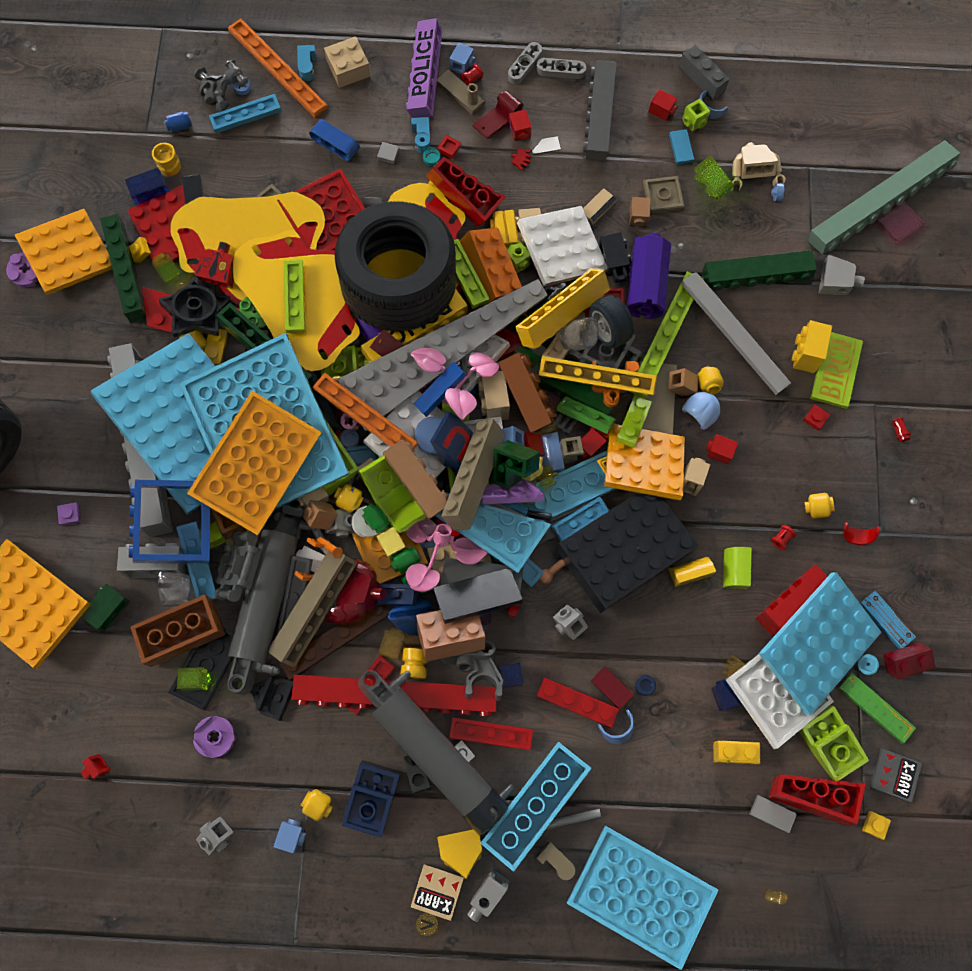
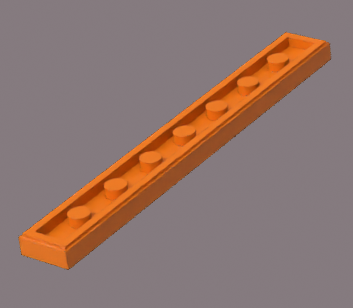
(278, 68)

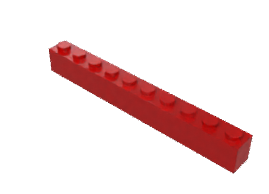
(425, 695)

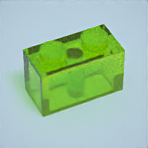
(713, 177)

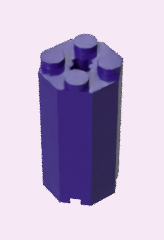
(649, 276)

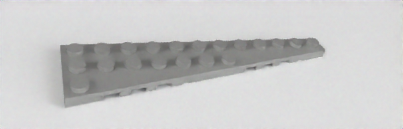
(398, 376)

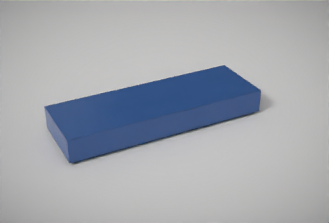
(436, 392)

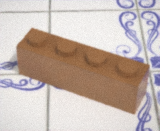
(415, 478)

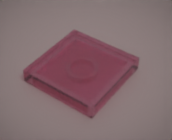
(900, 222)

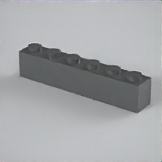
(600, 111)

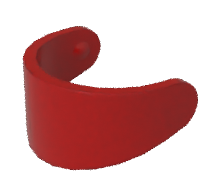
(860, 536)

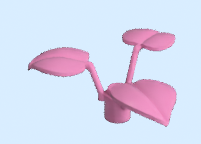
(460, 401)
(424, 578)

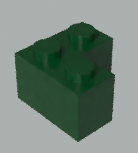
(512, 463)

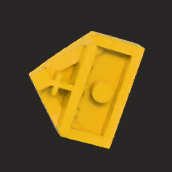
(460, 851)

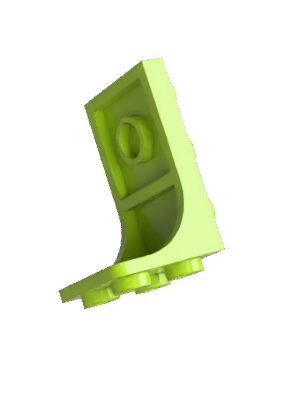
(391, 495)

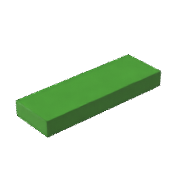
(586, 414)

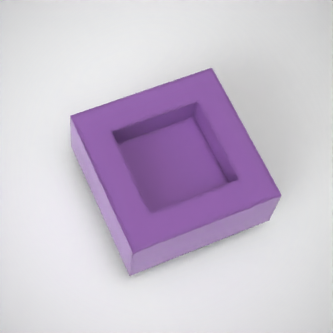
(68, 514)

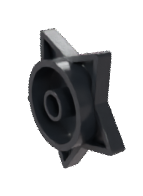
(194, 309)

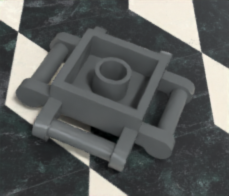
(605, 355)
(237, 566)

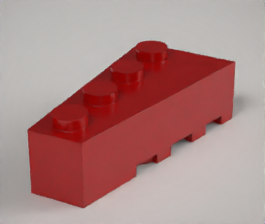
(465, 191)
(787, 604)
(822, 797)

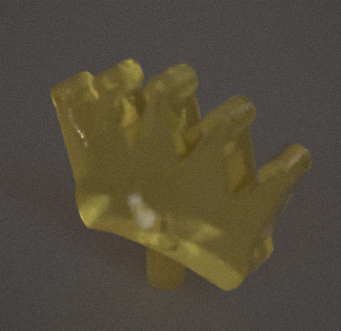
(548, 477)
(735, 666)

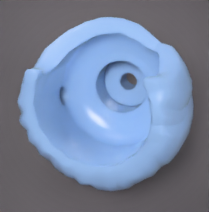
(703, 408)

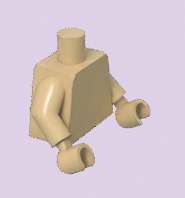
(756, 162)

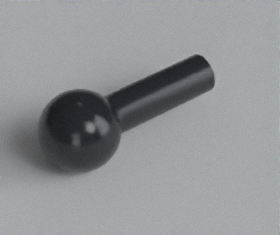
(539, 515)

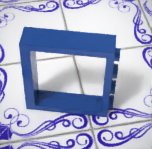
(134, 530)

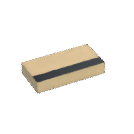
(599, 206)

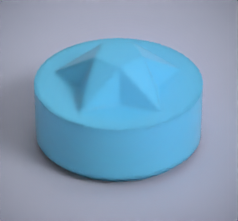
(868, 664)

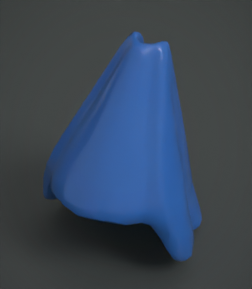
(405, 616)

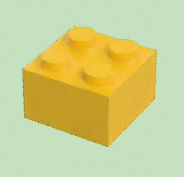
(811, 346)

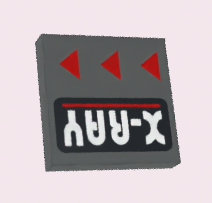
(895, 775)

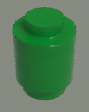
(375, 517)
(405, 559)

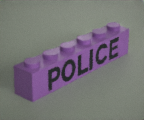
(424, 68)

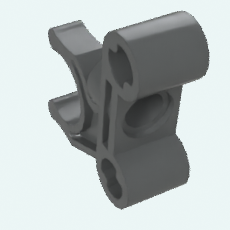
(482, 668)

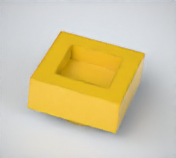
(139, 249)
(876, 825)

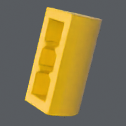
(692, 571)

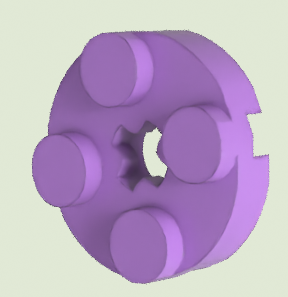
(15, 273)
(202, 735)

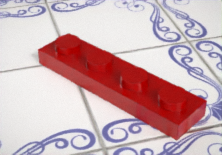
(577, 702)
(491, 733)

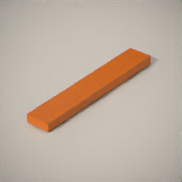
(361, 412)

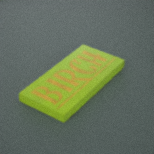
(837, 373)

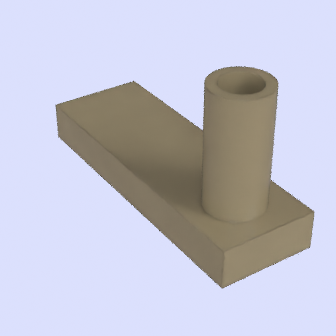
(465, 95)

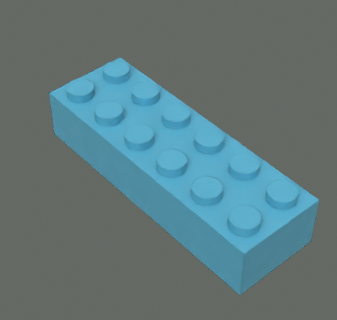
(536, 806)

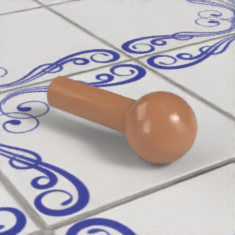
(547, 575)

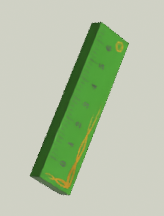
(876, 708)

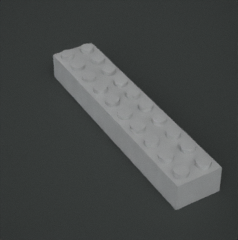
(155, 509)

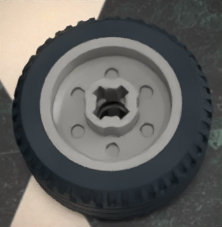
(613, 321)

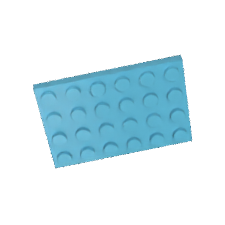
(820, 643)
(642, 897)

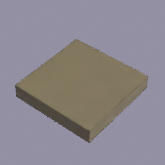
(664, 194)

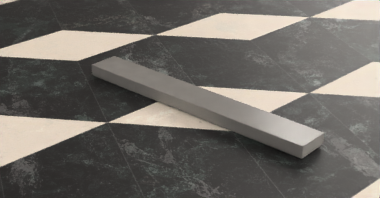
(736, 333)

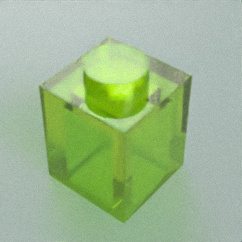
(165, 267)
(193, 679)

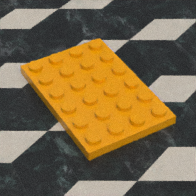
(254, 463)
(34, 606)

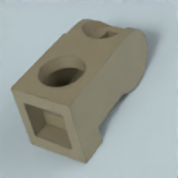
(571, 448)
(562, 865)

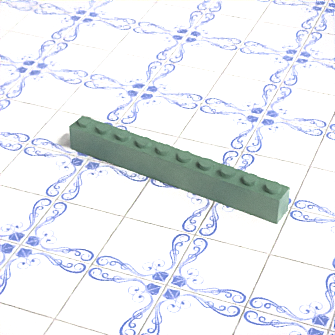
(882, 197)

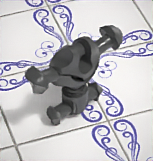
(214, 87)

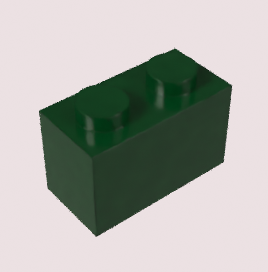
(105, 607)

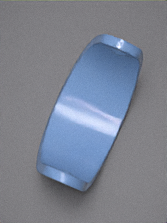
(713, 112)
(620, 739)

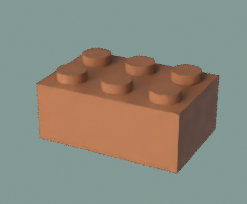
(449, 639)

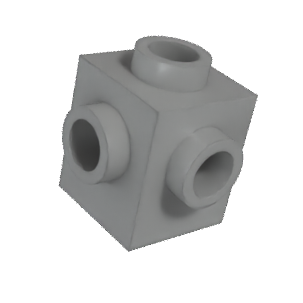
(342, 524)
(570, 622)
(214, 836)

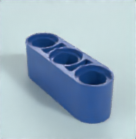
(334, 140)

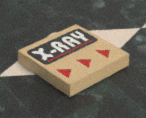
(437, 892)

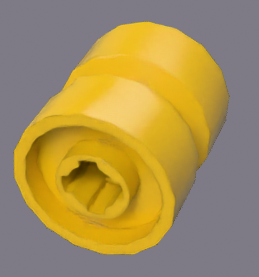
(166, 159)
(414, 663)

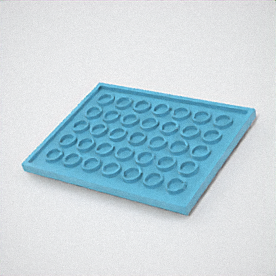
(277, 376)
(155, 414)

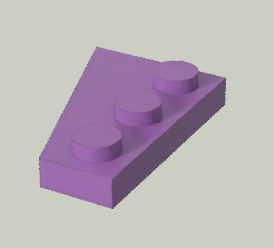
(520, 492)

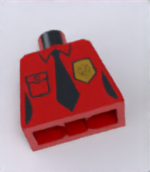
(216, 266)

